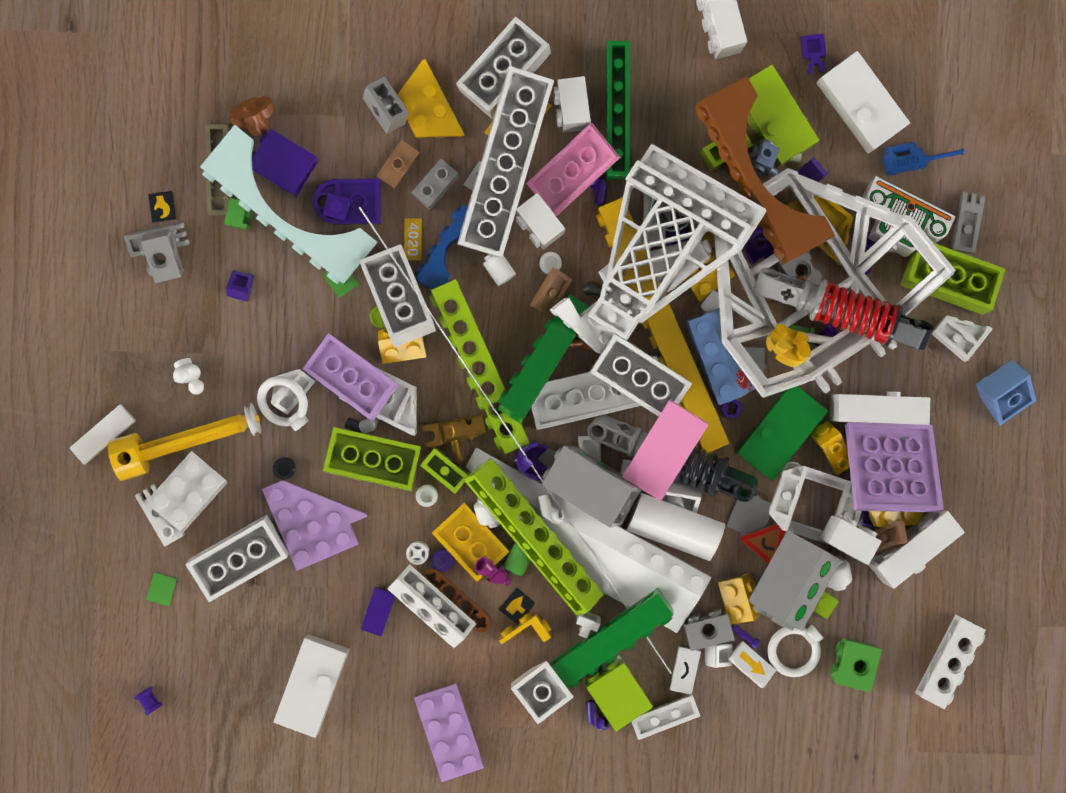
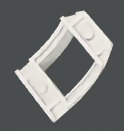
(788, 492)

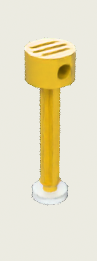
(143, 452)

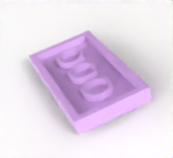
(350, 377)
(449, 732)

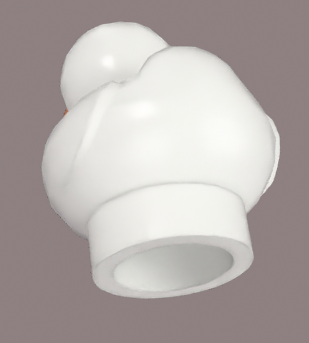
(189, 373)

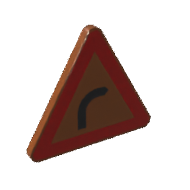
(764, 541)

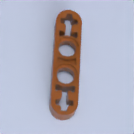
(458, 597)

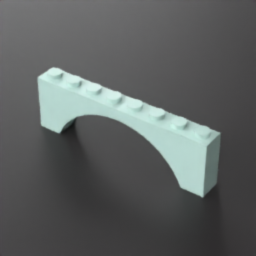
(232, 168)

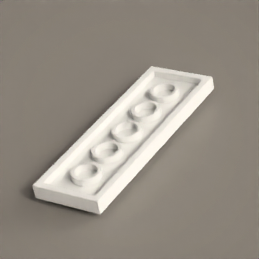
(577, 399)

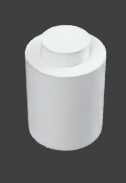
(499, 269)

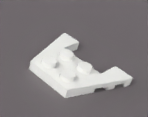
(589, 330)

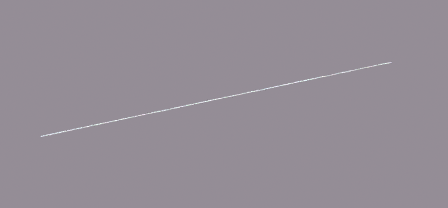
(442, 331)

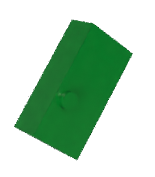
(780, 432)

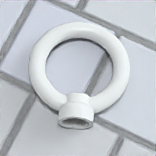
(298, 419)
(811, 634)

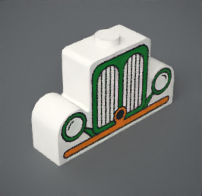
(930, 218)

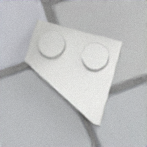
(960, 336)

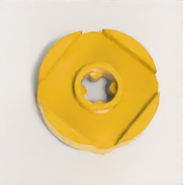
(782, 338)

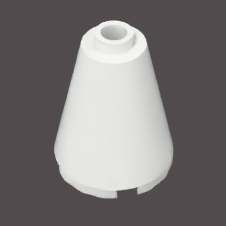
(700, 253)

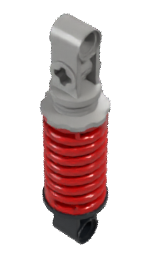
(852, 309)

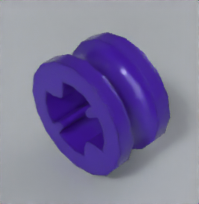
(738, 410)

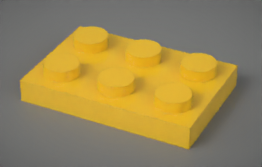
(469, 540)

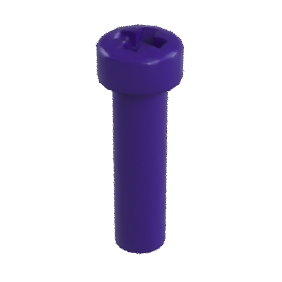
(753, 641)

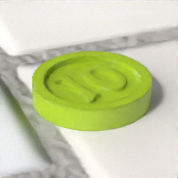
(376, 318)

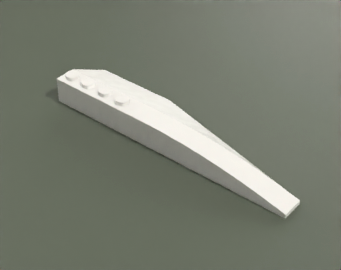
(627, 559)

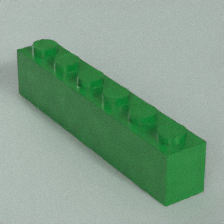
(618, 106)
(538, 366)
(612, 638)

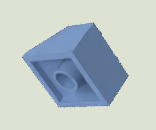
(1006, 391)

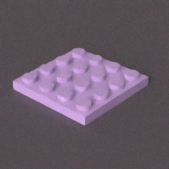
(893, 467)

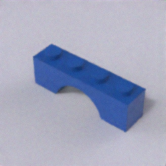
(434, 271)

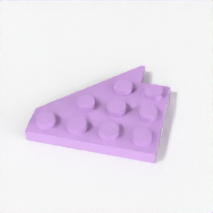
(311, 523)

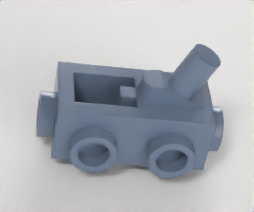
(763, 158)

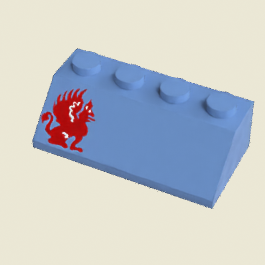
(720, 369)

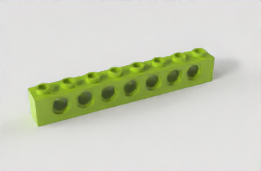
(452, 291)
(523, 532)

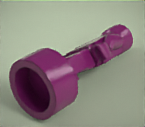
(497, 575)

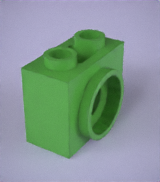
(848, 653)

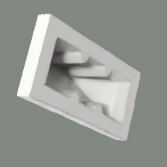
(284, 397)

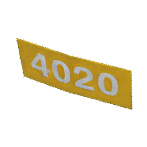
(413, 238)

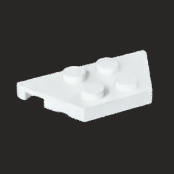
(401, 407)

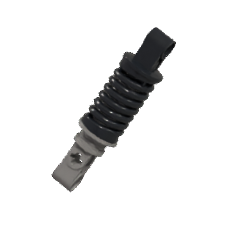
(697, 469)

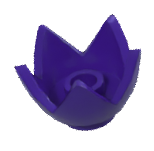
(757, 250)
(524, 464)

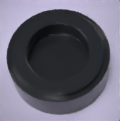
(284, 468)

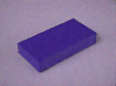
(378, 611)

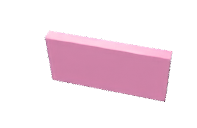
(573, 169)
(665, 450)

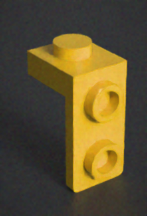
(833, 446)
(540, 626)

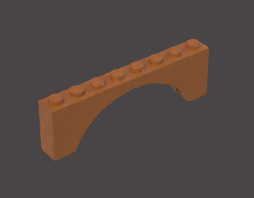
(726, 119)

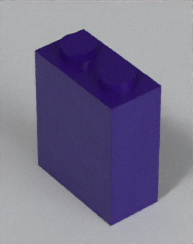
(283, 162)

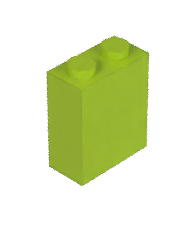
(618, 694)

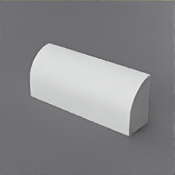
(675, 527)

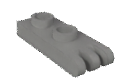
(968, 223)
(133, 239)

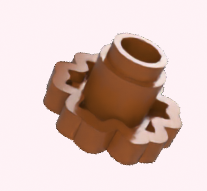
(253, 114)

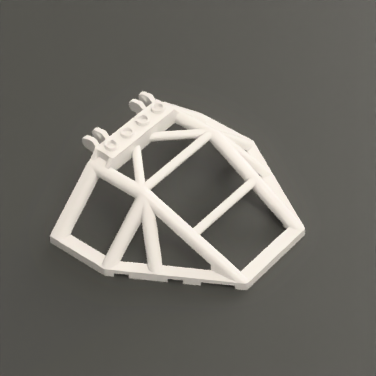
(845, 344)

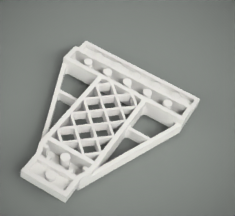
(700, 202)

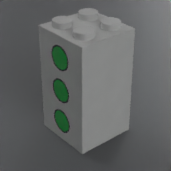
(591, 485)
(794, 582)

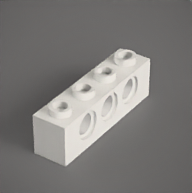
(432, 606)
(939, 667)

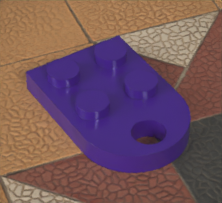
(363, 194)

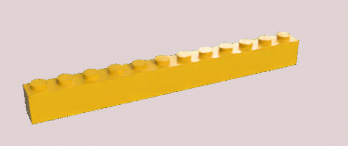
(666, 334)

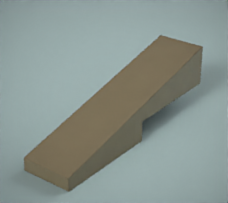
(216, 199)

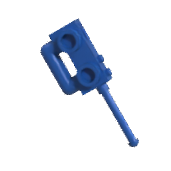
(914, 161)

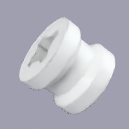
(418, 555)

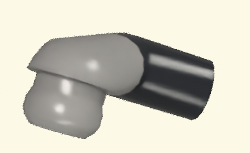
(361, 427)

